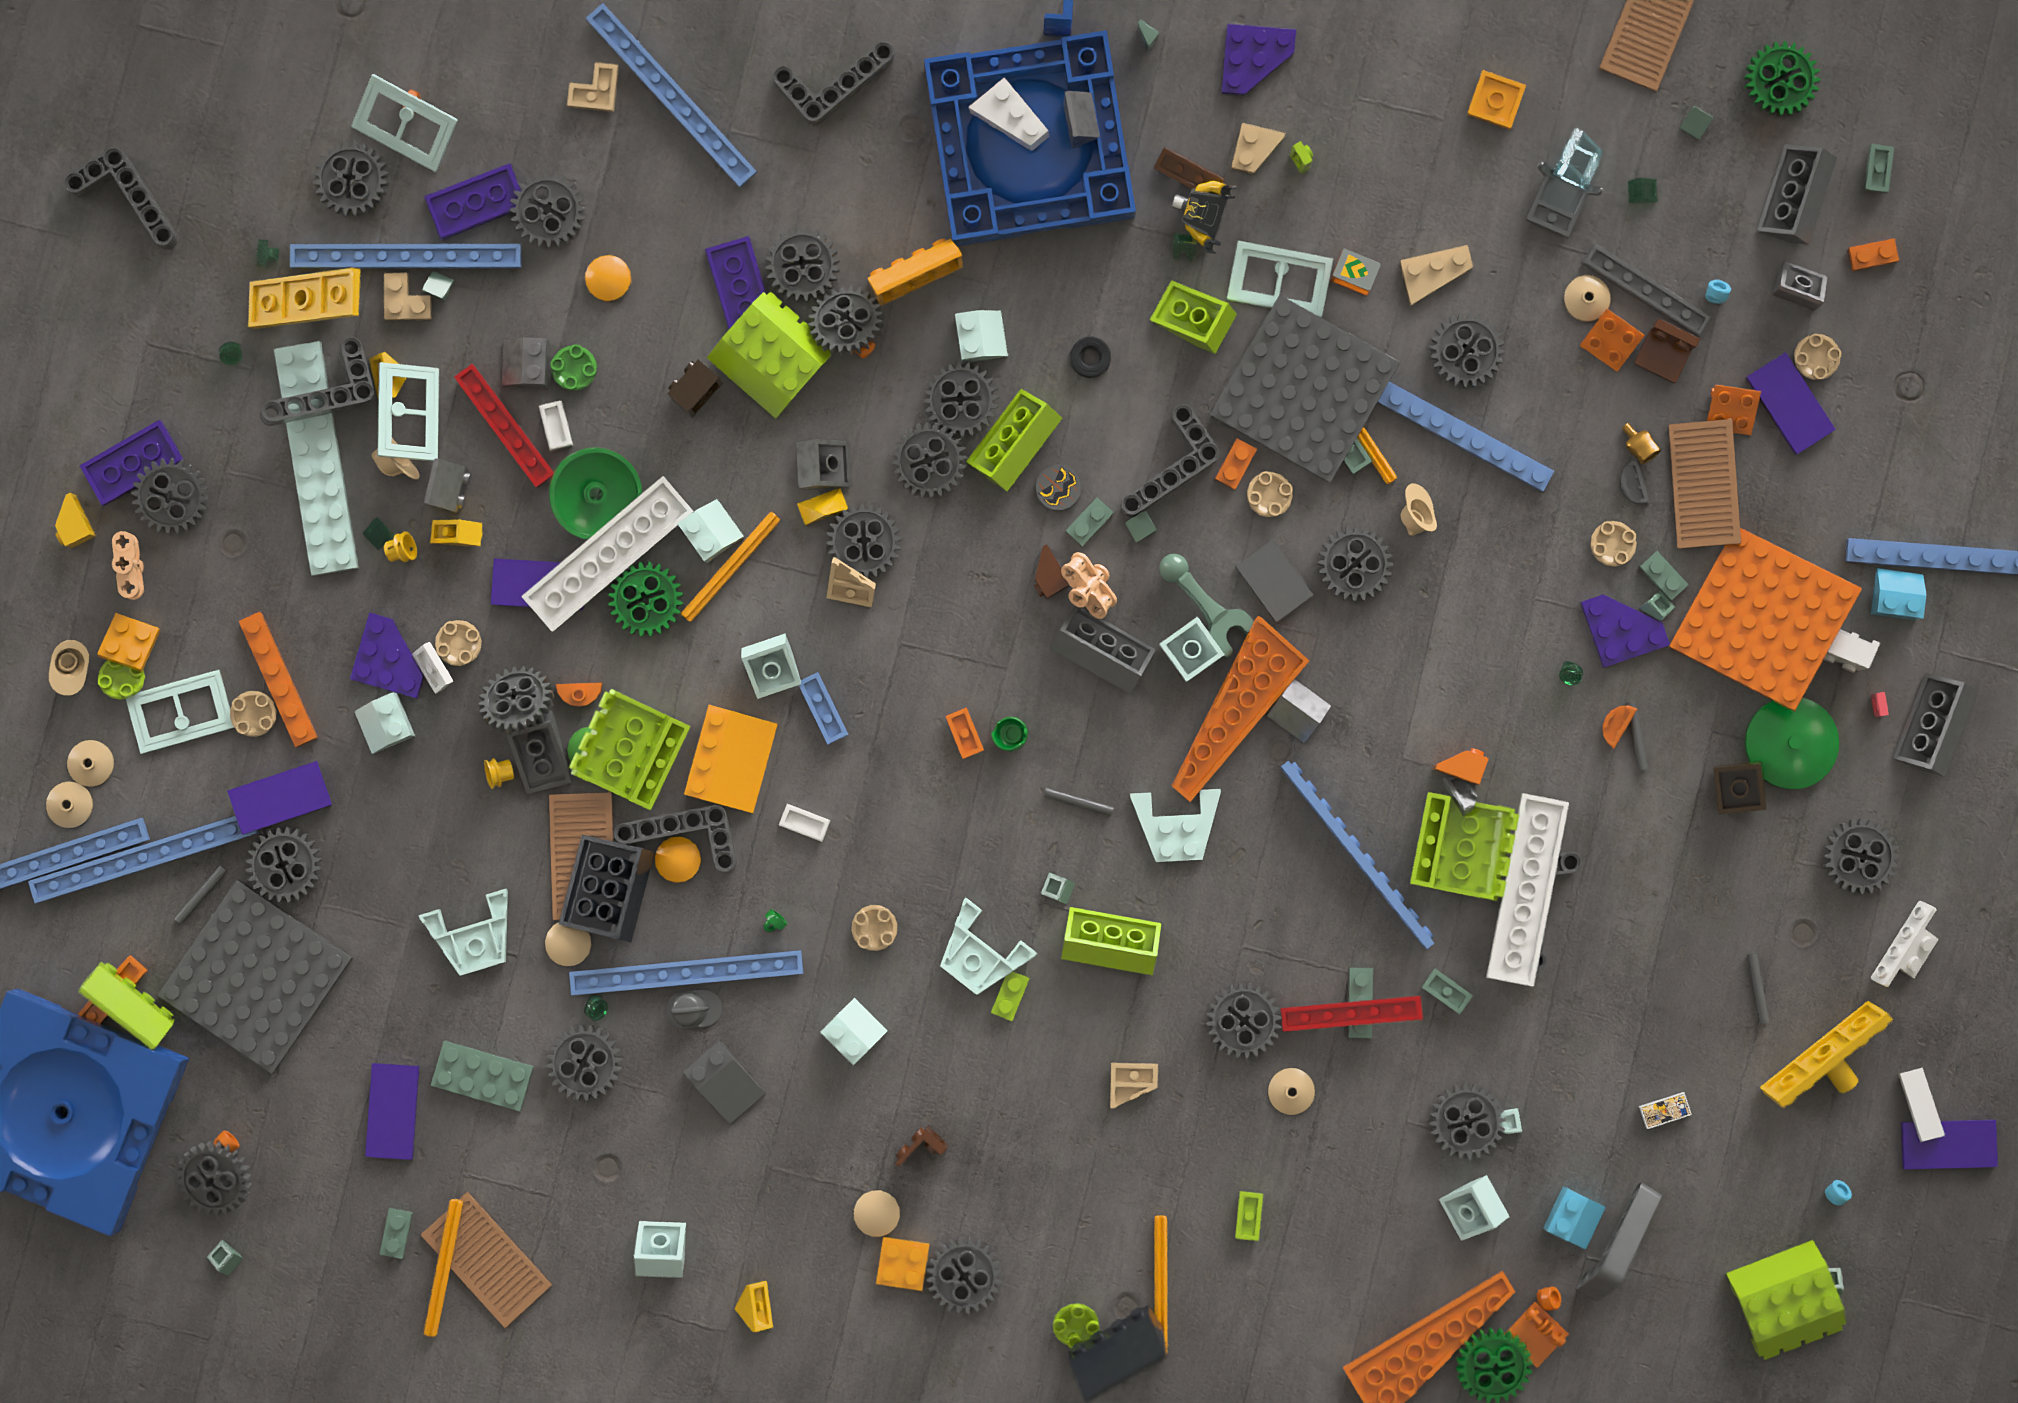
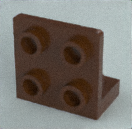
(1666, 350)
(934, 1144)

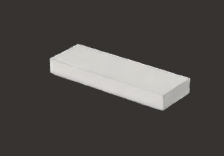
(1921, 1104)

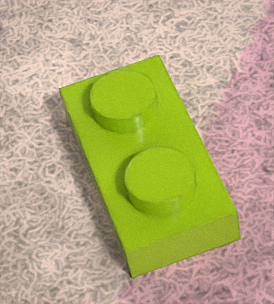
(1301, 157)
(1010, 995)
(1249, 1215)

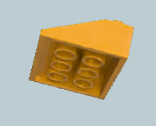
(915, 271)
(730, 759)

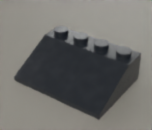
(606, 888)
(1117, 1353)

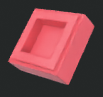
(1879, 704)

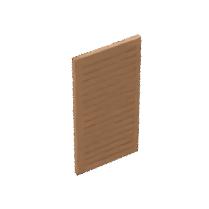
(1645, 40)
(1705, 484)
(570, 819)
(490, 1262)

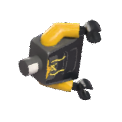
(1204, 211)

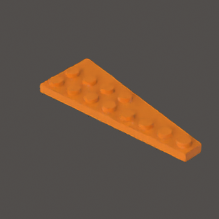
(1253, 684)
(1414, 1355)

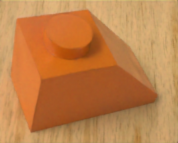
(1465, 766)

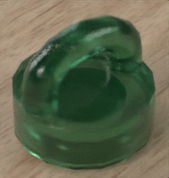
(230, 353)
(1571, 673)
(595, 1008)

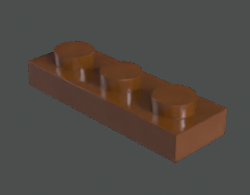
(1184, 170)

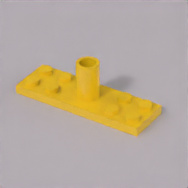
(304, 298)
(1828, 1057)

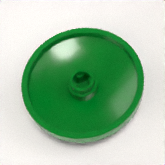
(592, 489)
(1792, 745)

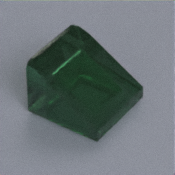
(1642, 190)
(378, 533)

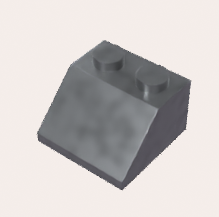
(525, 362)
(823, 464)
(447, 486)

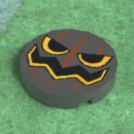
(1058, 487)

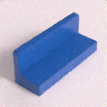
(1059, 23)

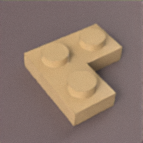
(599, 95)
(399, 304)

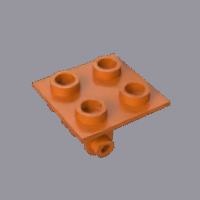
(1612, 340)
(1735, 404)
(1539, 1333)

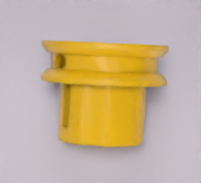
(400, 548)
(498, 772)

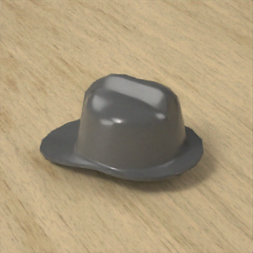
(694, 1009)

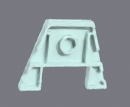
(1177, 836)
(477, 944)
(974, 961)

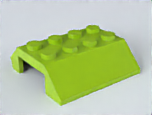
(769, 354)
(629, 748)
(1464, 851)
(1788, 1299)

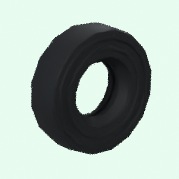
(1090, 343)

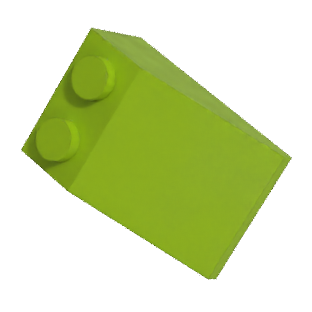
(1194, 316)

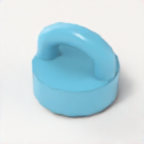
(1717, 291)
(1838, 1193)

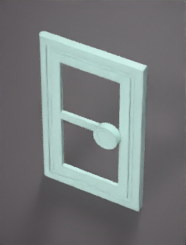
(411, 103)
(1284, 256)
(386, 409)
(185, 733)

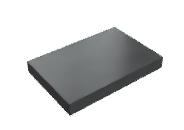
(1274, 580)

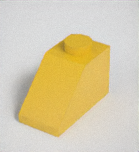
(73, 523)
(456, 532)

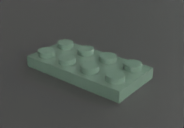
(482, 1075)

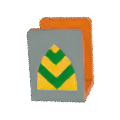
(1355, 272)

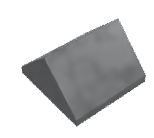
(1080, 117)
(1800, 286)
(1299, 711)

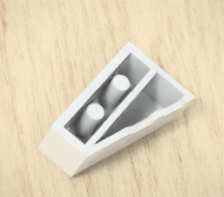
(1010, 114)
(1851, 651)

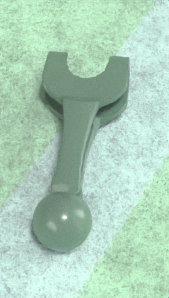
(1175, 570)

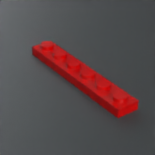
(504, 425)
(1351, 1013)

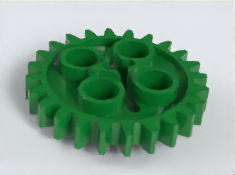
(1771, 60)
(637, 579)
(1494, 1385)

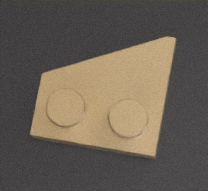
(849, 585)

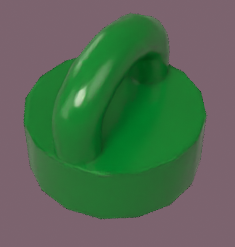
(775, 919)

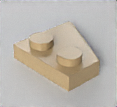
(1254, 147)
(1131, 1081)

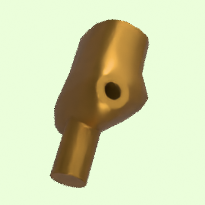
(1641, 444)

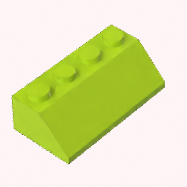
(1014, 439)
(1111, 941)
(127, 1005)

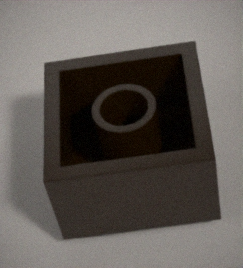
(694, 387)
(1740, 787)

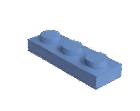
(823, 708)

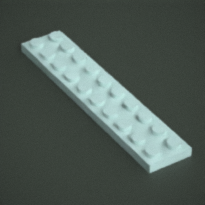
(317, 464)

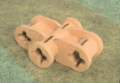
(128, 560)
(1089, 585)

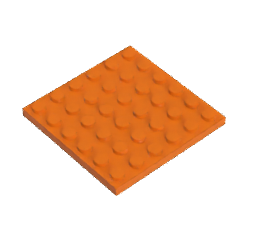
(1765, 619)

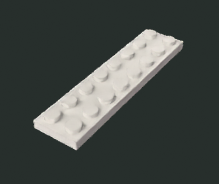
(607, 553)
(1527, 890)

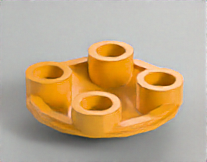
(608, 278)
(677, 859)

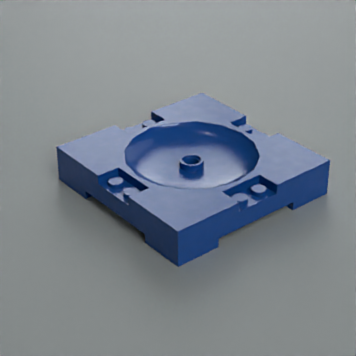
(1004, 188)
(114, 1102)

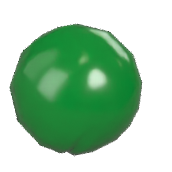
(1010, 734)

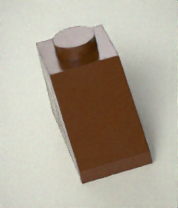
(1049, 575)

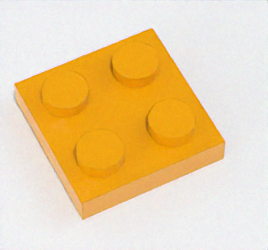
(1496, 100)
(128, 642)
(902, 1263)

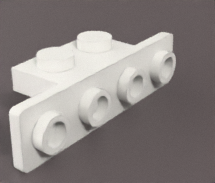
(1909, 947)

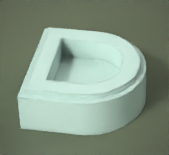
(1512, 1122)

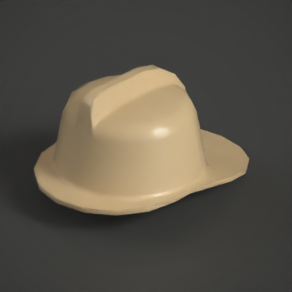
(395, 466)
(1418, 511)
(68, 667)

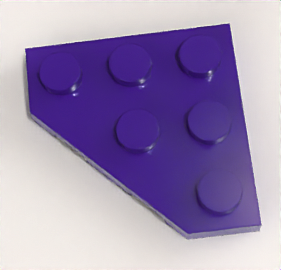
(1253, 55)
(1621, 630)
(386, 659)

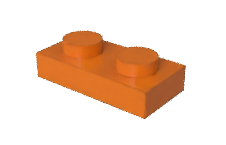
(1873, 254)
(1235, 464)
(964, 733)

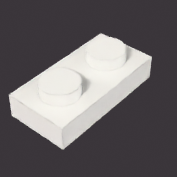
(432, 667)

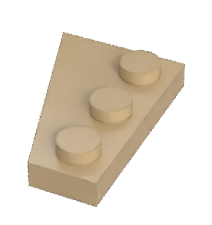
(1431, 271)

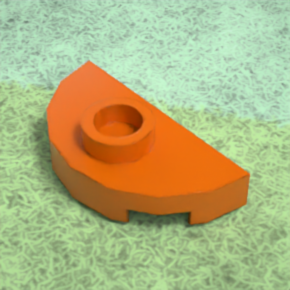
(580, 693)
(1616, 723)

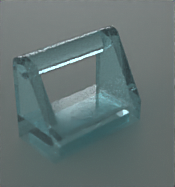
(1567, 171)

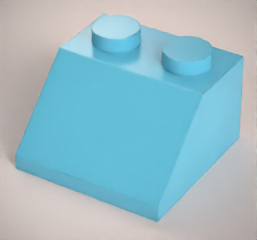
(1899, 594)
(1574, 1217)

